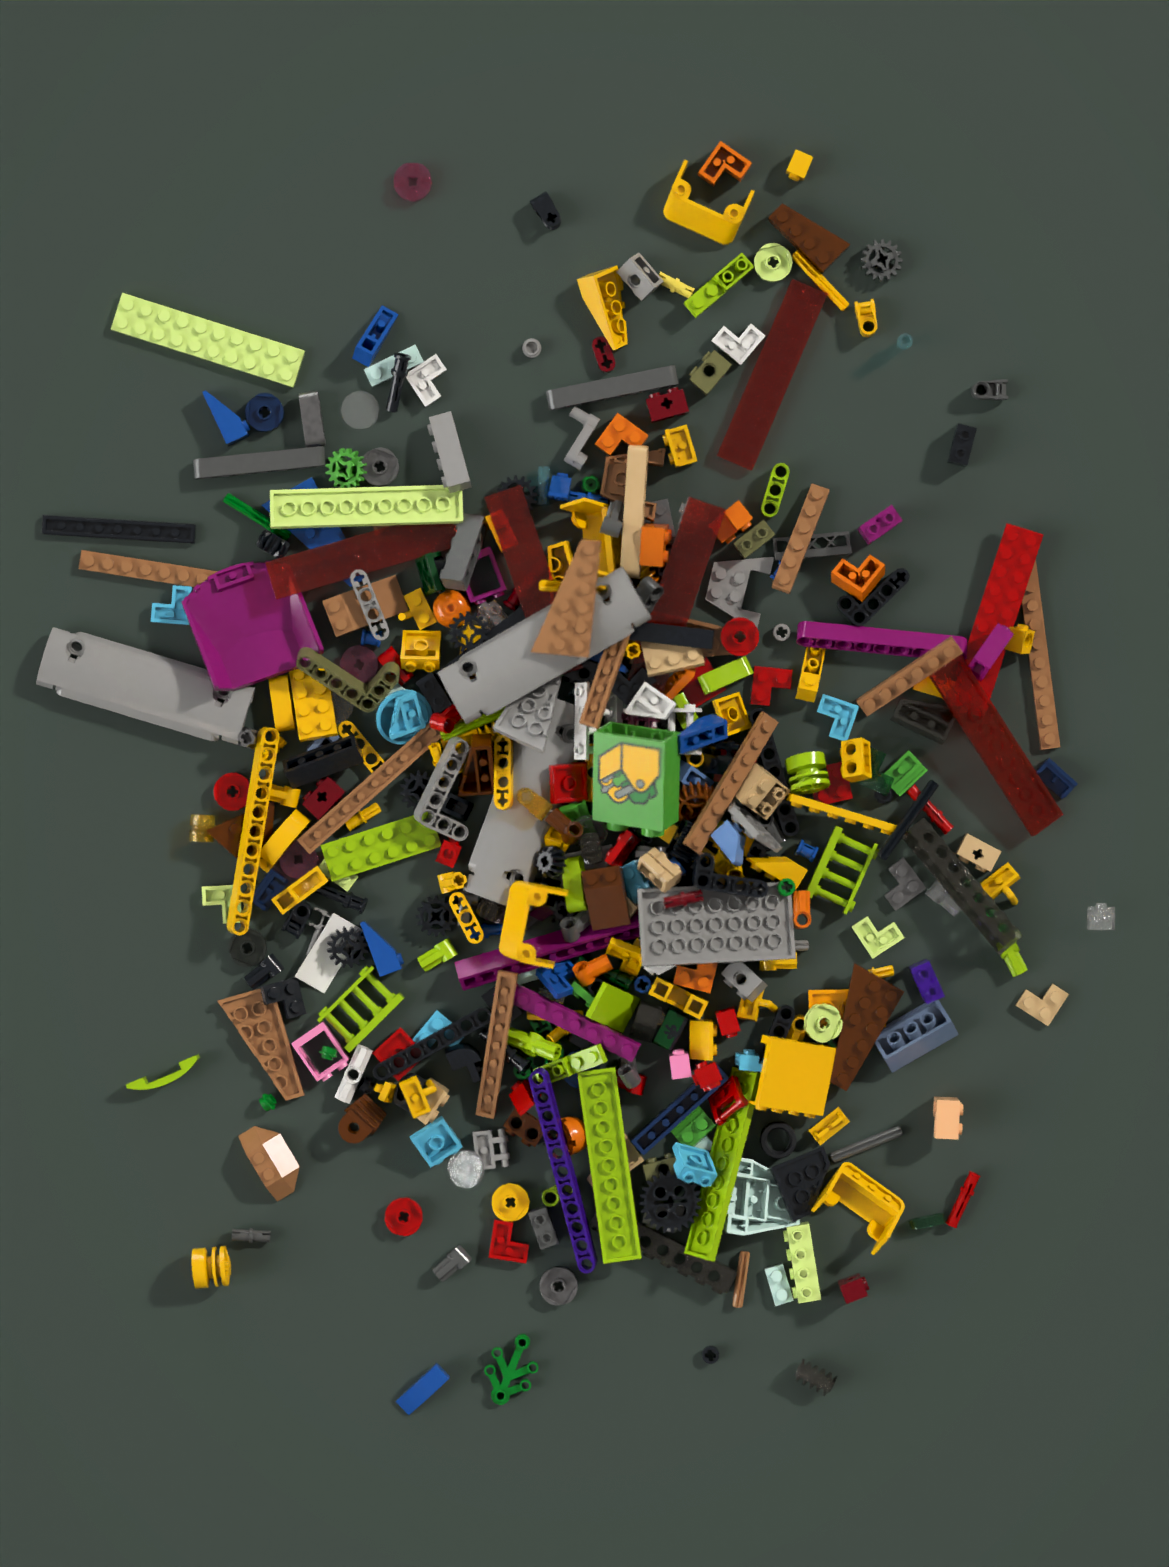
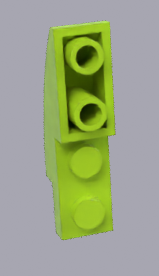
(718, 285)
(573, 1063)

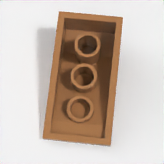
(346, 613)

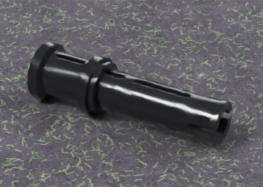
(399, 373)
(347, 899)
(512, 1055)

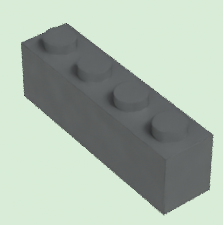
(464, 552)

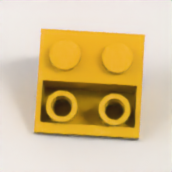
(701, 1039)

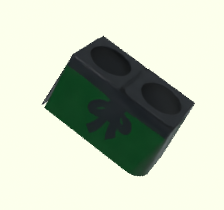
(671, 1029)

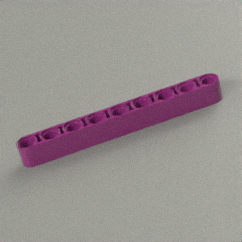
(871, 639)

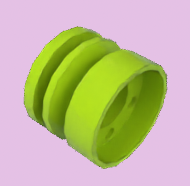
(806, 771)

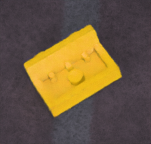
(680, 446)

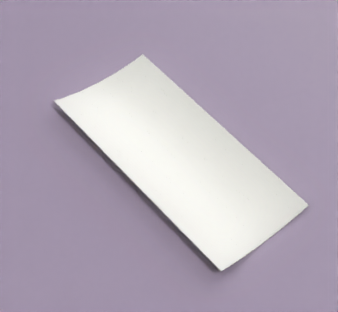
(318, 968)

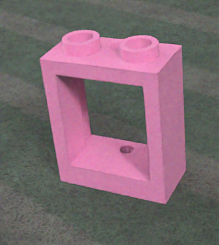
(308, 1036)

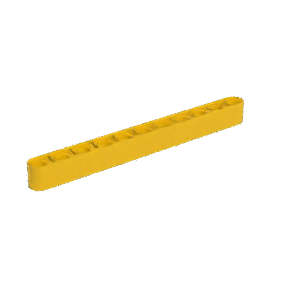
(248, 822)

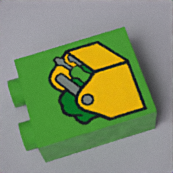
(636, 778)

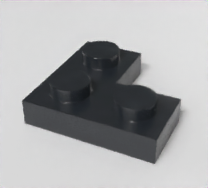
(626, 690)
(288, 992)

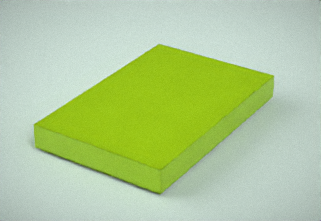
(612, 1007)

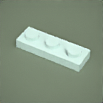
(381, 371)

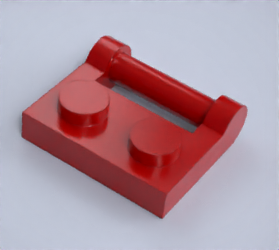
(725, 1095)

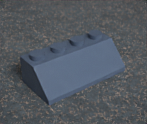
(915, 1034)

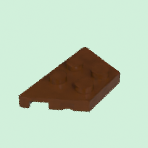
(229, 832)

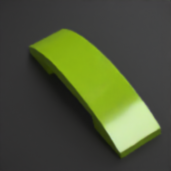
(142, 1083)

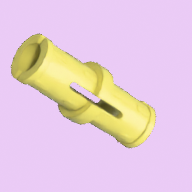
(676, 286)

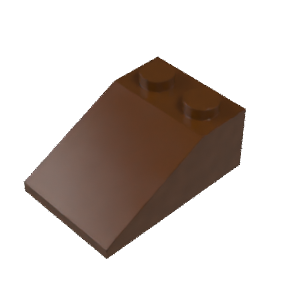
(606, 897)

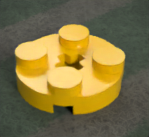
(508, 1191)

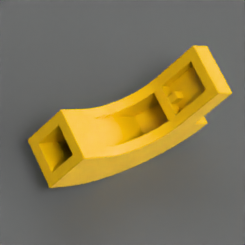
(282, 839)

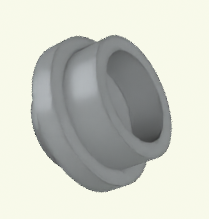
(531, 348)

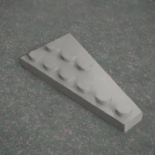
(530, 716)

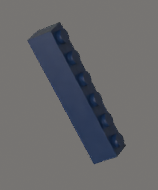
(673, 1115)

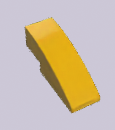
(299, 890)

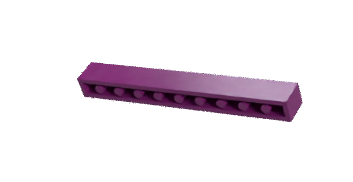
(485, 967)

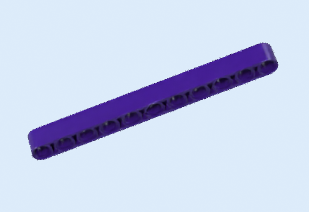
(563, 1179)

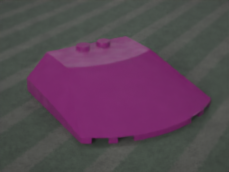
(245, 629)

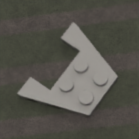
(729, 584)

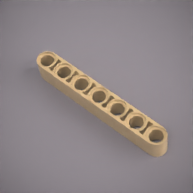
(634, 509)

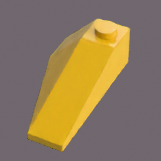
(603, 298)

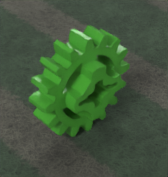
(338, 465)

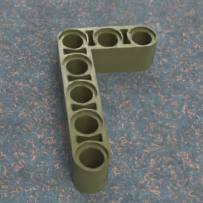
(347, 682)

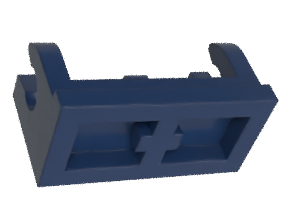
(1056, 778)
(268, 888)

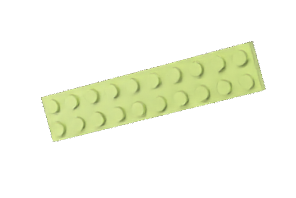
(207, 340)
(365, 507)

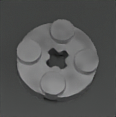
(389, 461)
(548, 1290)

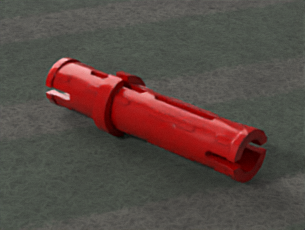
(935, 815)
(966, 1192)

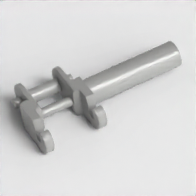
(318, 929)

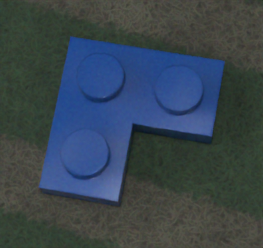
(556, 978)

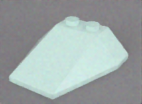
(756, 1202)

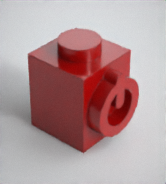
(449, 852)
(707, 1075)

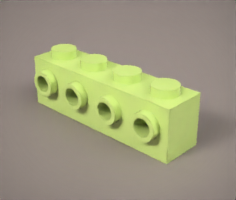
(803, 1263)

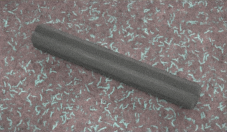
(866, 1144)

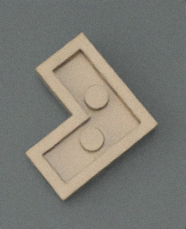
(1044, 1008)

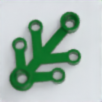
(509, 1373)

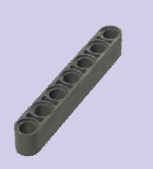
(612, 388)
(259, 462)

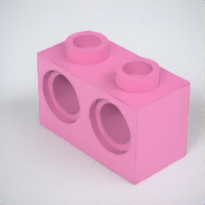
(680, 1064)

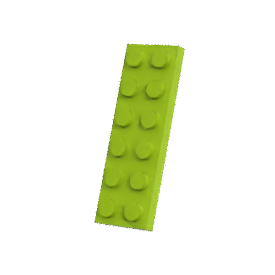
(378, 847)

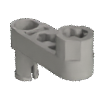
(575, 456)

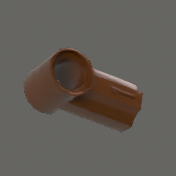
(563, 825)

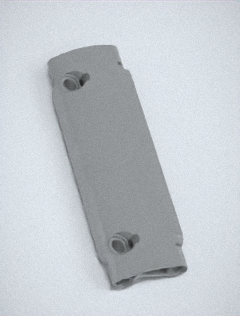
(510, 670)
(142, 686)
(514, 836)

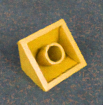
(734, 711)

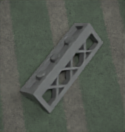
(818, 552)

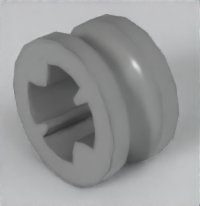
(778, 637)

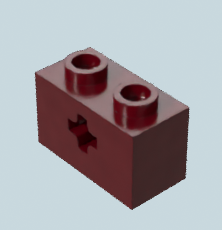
(677, 408)
(320, 808)
(853, 1288)

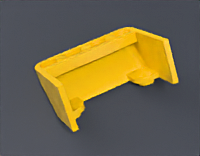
(700, 218)
(588, 516)
(520, 897)
(866, 1199)

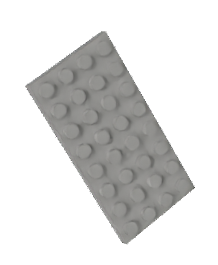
(717, 929)

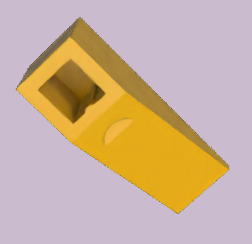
(810, 674)
(778, 868)

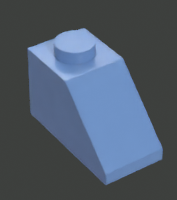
(691, 774)
(731, 841)

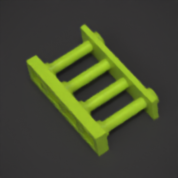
(830, 854)
(378, 1013)

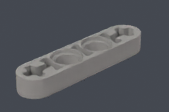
(372, 603)

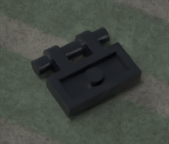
(717, 763)

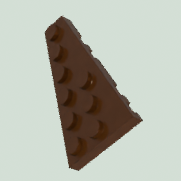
(864, 1017)

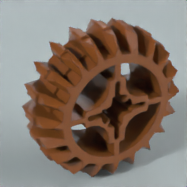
(695, 799)

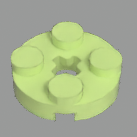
(766, 271)
(813, 1017)

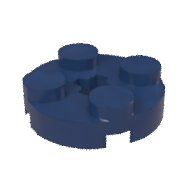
(256, 419)

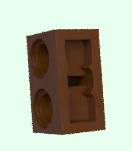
(528, 1122)

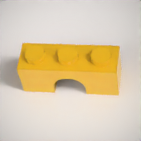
(678, 997)

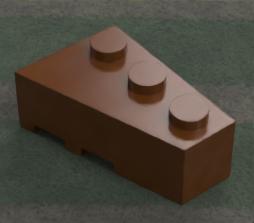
(478, 769)

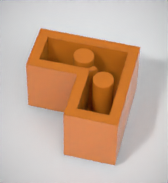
(721, 160)
(620, 431)
(734, 519)
(653, 544)
(860, 580)
(697, 979)

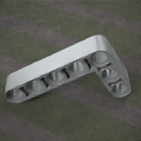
(441, 791)

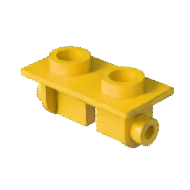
(829, 1126)

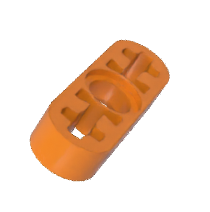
(677, 682)

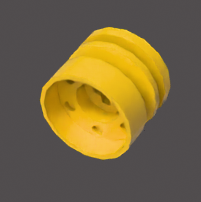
(210, 1267)

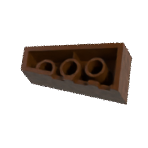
(812, 240)

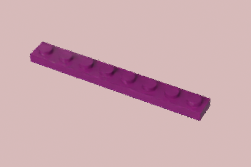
(575, 1023)

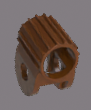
(365, 1114)

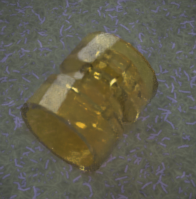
(200, 824)

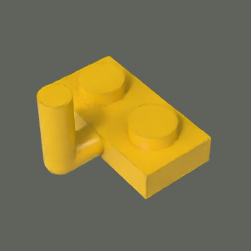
(419, 609)
(1000, 882)
(750, 1010)
(416, 1096)

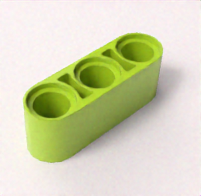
(775, 481)
(725, 675)
(573, 882)

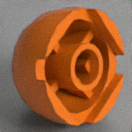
(449, 605)
(574, 1133)

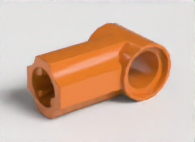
(801, 906)
(588, 971)

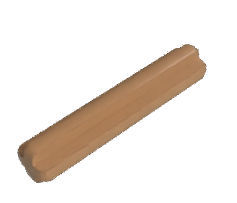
(741, 1277)

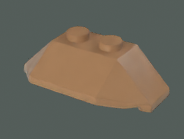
(271, 1160)

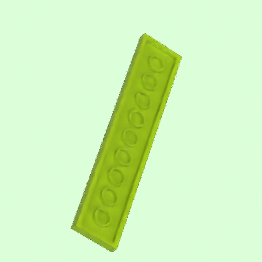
(726, 1157)
(609, 1165)

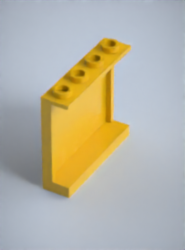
(794, 1076)

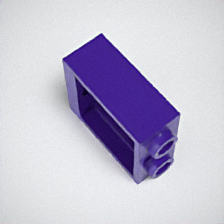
(926, 981)

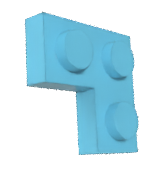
(173, 612)
(843, 714)
(434, 1024)

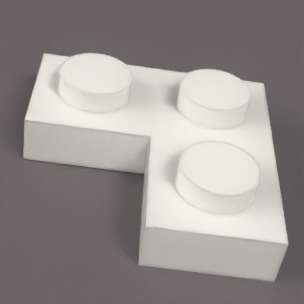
(741, 347)
(421, 379)

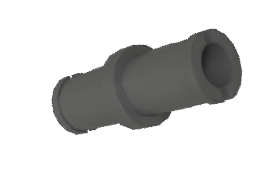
(251, 1235)

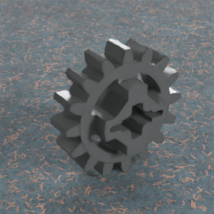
(877, 248)

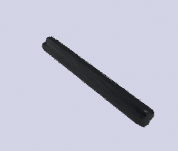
(907, 820)

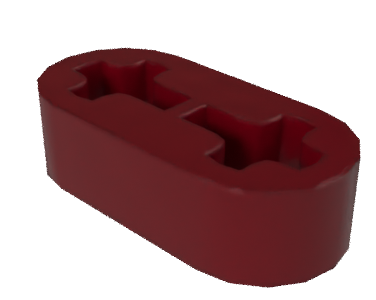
(599, 357)

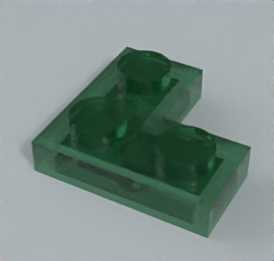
(880, 782)

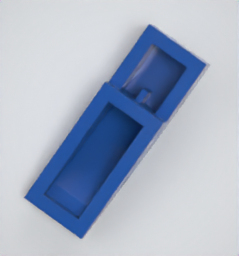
(422, 1389)

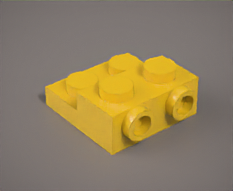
(421, 650)

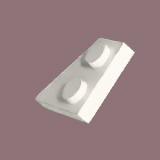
(650, 703)

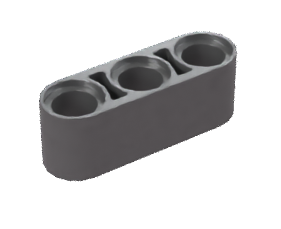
(312, 419)

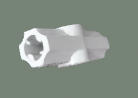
(358, 1062)

